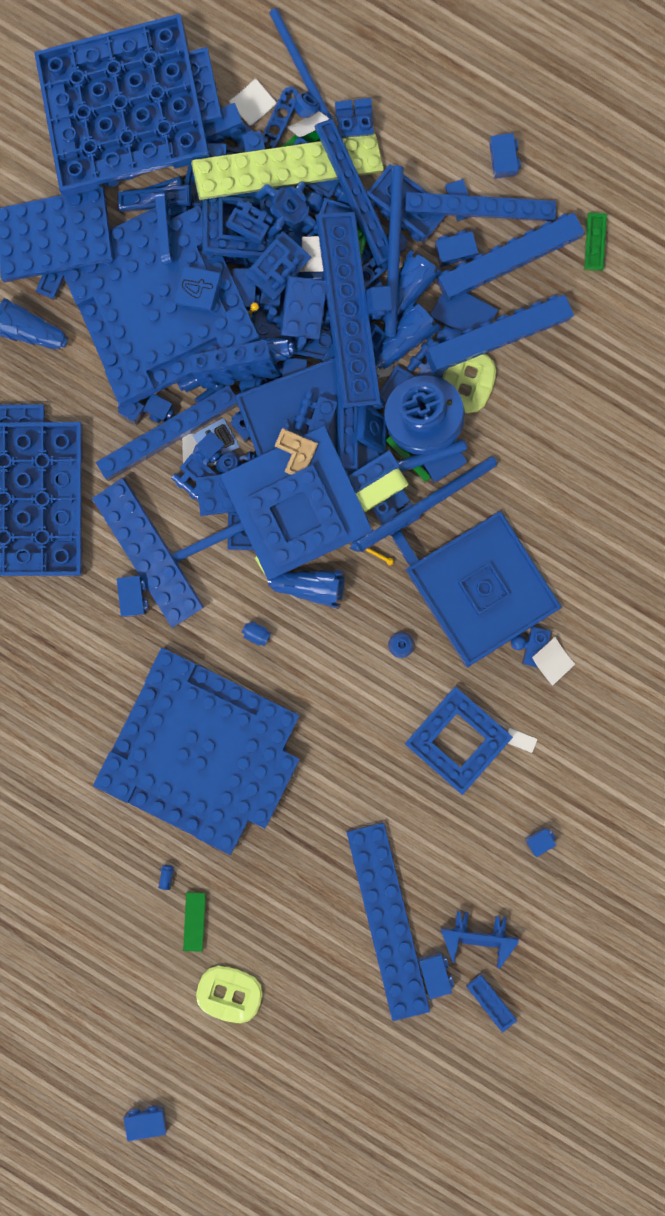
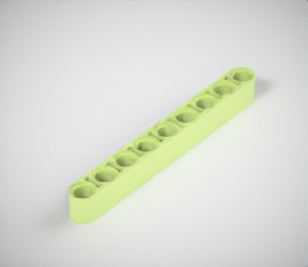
(377, 492)

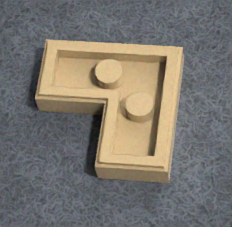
(300, 448)

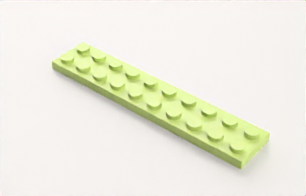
(280, 167)

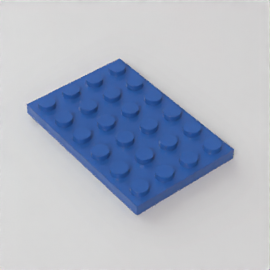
(54, 235)

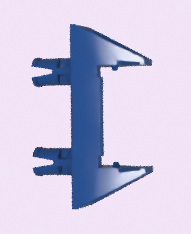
(496, 939)

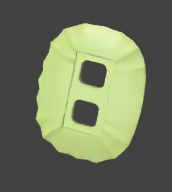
(481, 385)
(224, 1007)

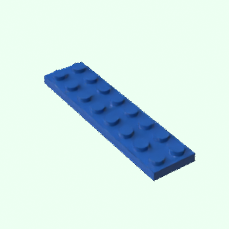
(148, 552)

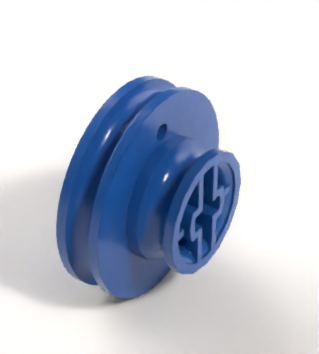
(420, 415)

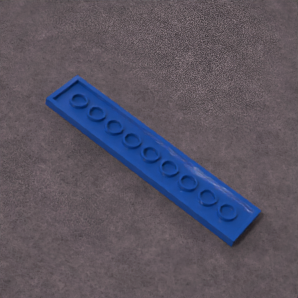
(348, 309)
(388, 921)

